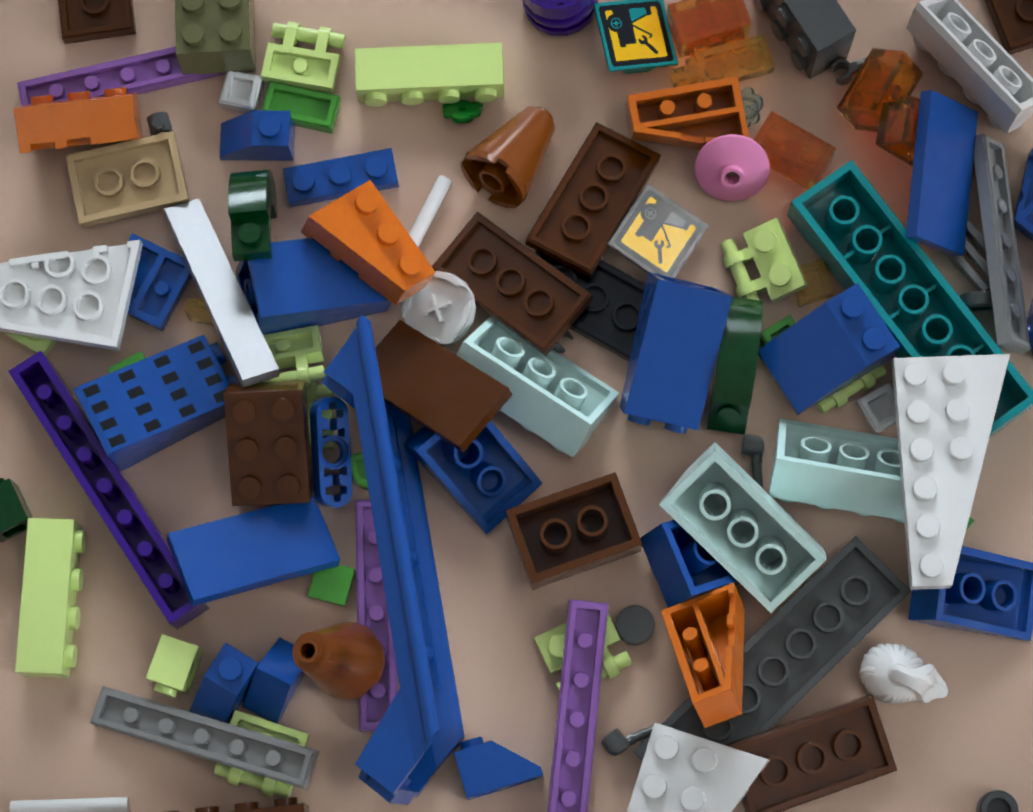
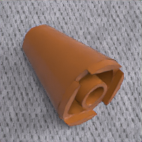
(510, 157)
(341, 659)

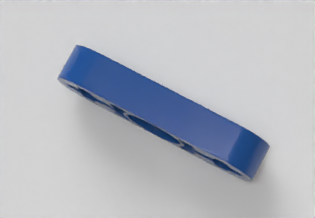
(322, 480)

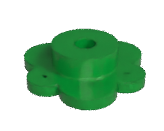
(462, 111)

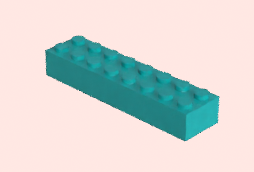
(869, 246)

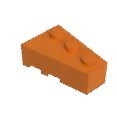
(687, 113)
(78, 120)
(372, 242)
(710, 651)

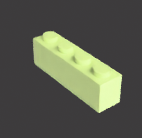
(429, 73)
(49, 598)

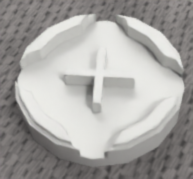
(441, 309)

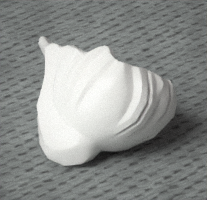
(900, 676)

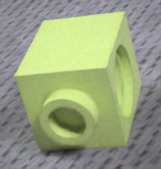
(174, 666)

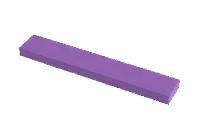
(136, 73)
(373, 614)
(577, 706)

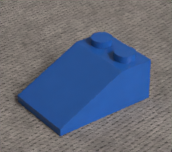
(829, 349)
(480, 480)
(682, 564)
(987, 597)

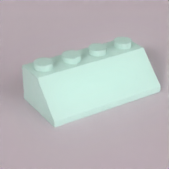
(547, 391)
(837, 469)
(743, 527)

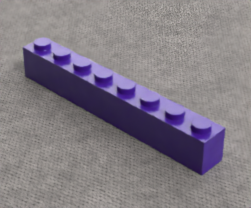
(106, 487)

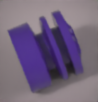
(559, 16)

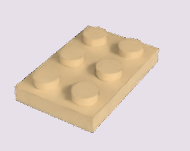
(127, 179)

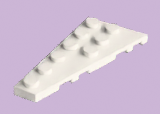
(70, 295)
(943, 435)
(692, 774)

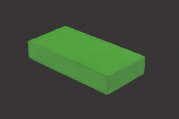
(307, 107)

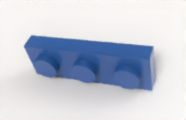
(338, 176)

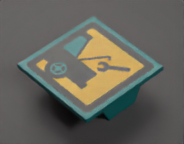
(635, 35)

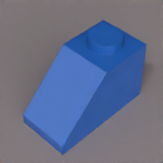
(258, 136)
(224, 685)
(492, 768)

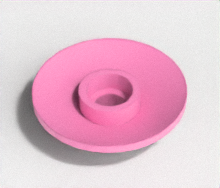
(736, 155)

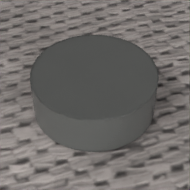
(977, 300)
(635, 625)
(997, 802)

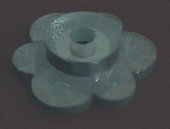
(752, 105)

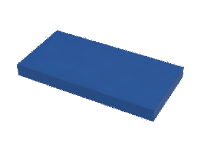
(942, 173)
(252, 550)

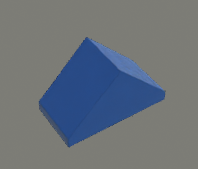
(274, 682)

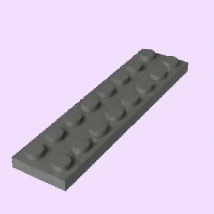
(802, 643)

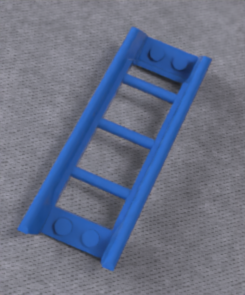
(425, 714)

